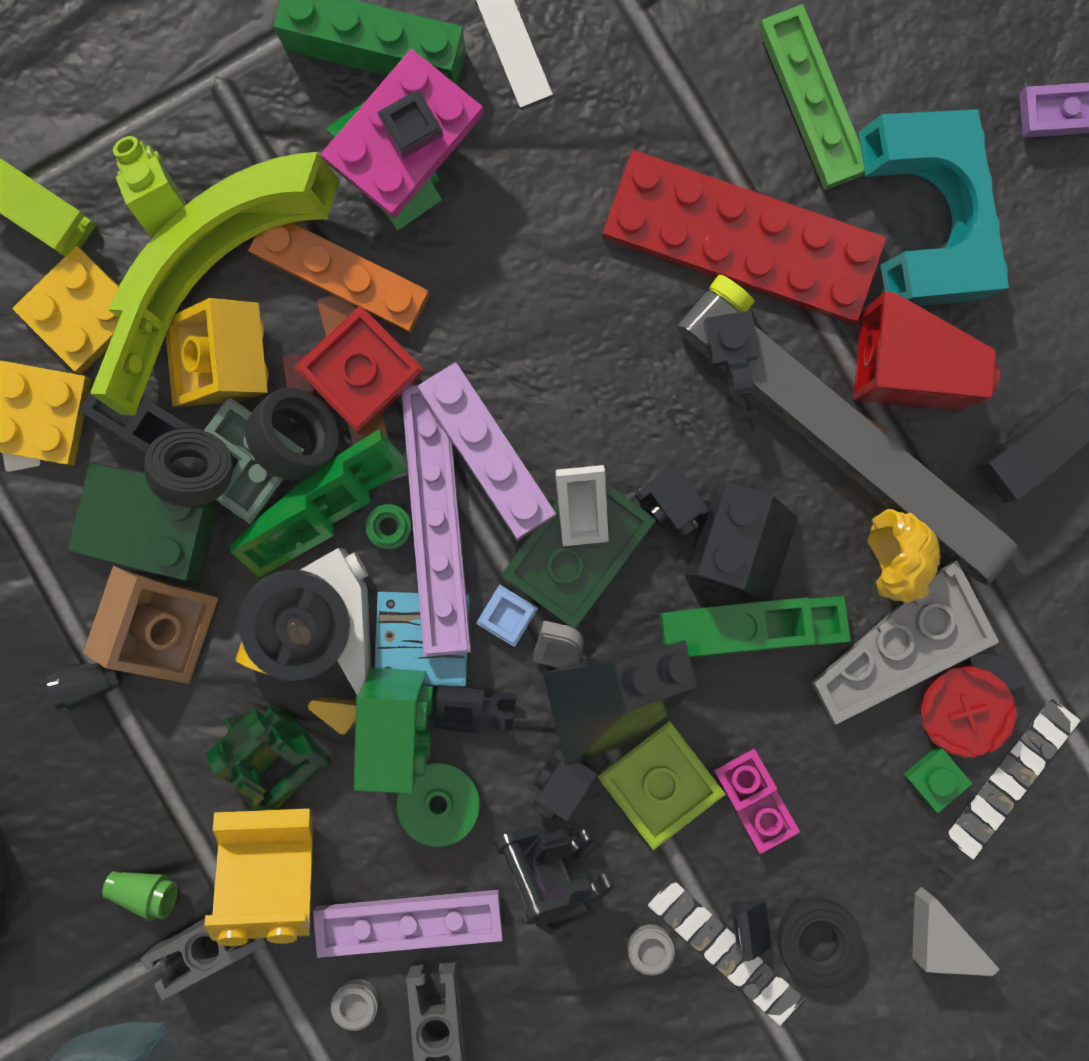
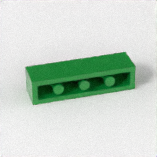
(367, 35)

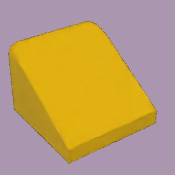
(336, 712)

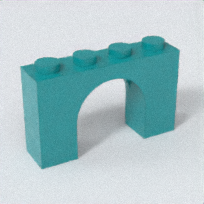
(952, 156)

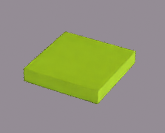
(660, 784)

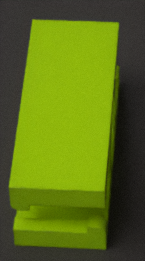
(41, 211)

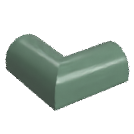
(250, 483)

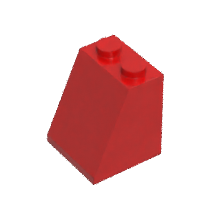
(919, 359)

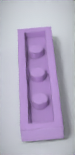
(486, 451)
(407, 923)

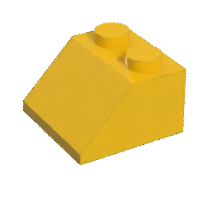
(216, 353)

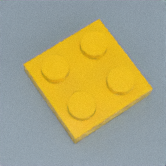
(72, 310)
(41, 412)

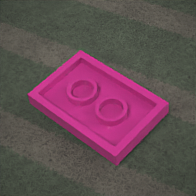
(369, 157)

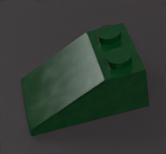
(135, 528)

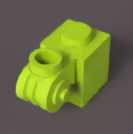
(146, 184)

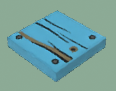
(401, 642)

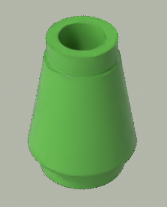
(143, 894)

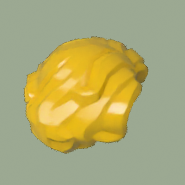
(906, 554)

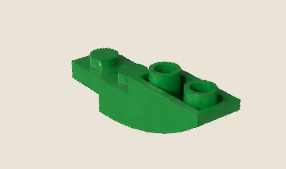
(758, 626)

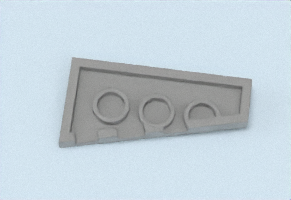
(907, 647)

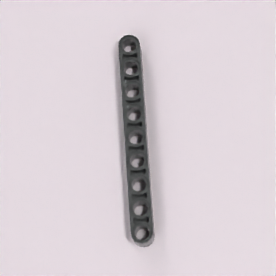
(862, 449)

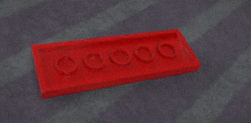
(744, 237)

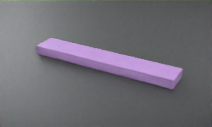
(435, 530)

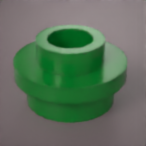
(375, 521)

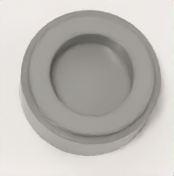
(651, 949)
(355, 1004)

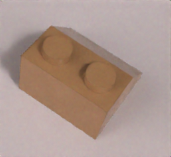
(149, 626)

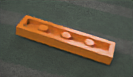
(341, 274)

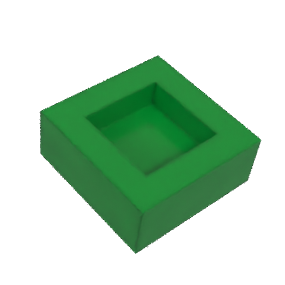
(937, 779)

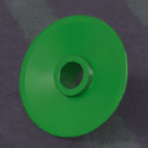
(436, 826)

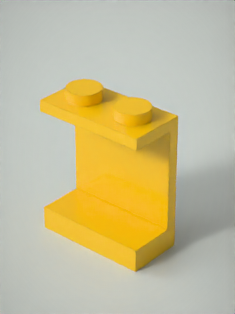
(262, 876)

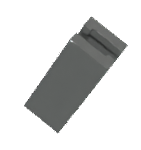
(200, 961)
(447, 1010)

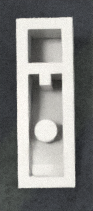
(346, 576)

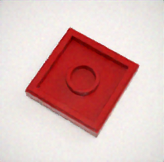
(359, 369)

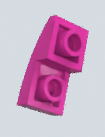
(756, 801)

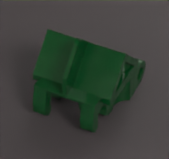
(255, 744)

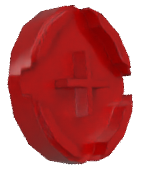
(967, 711)

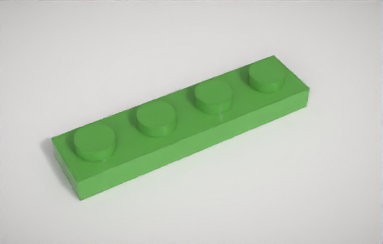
(813, 96)

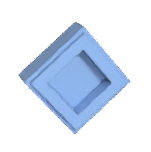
(507, 615)

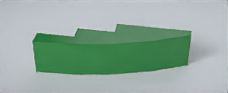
(311, 508)

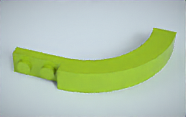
(188, 246)

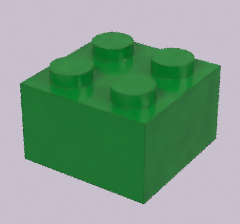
(392, 730)

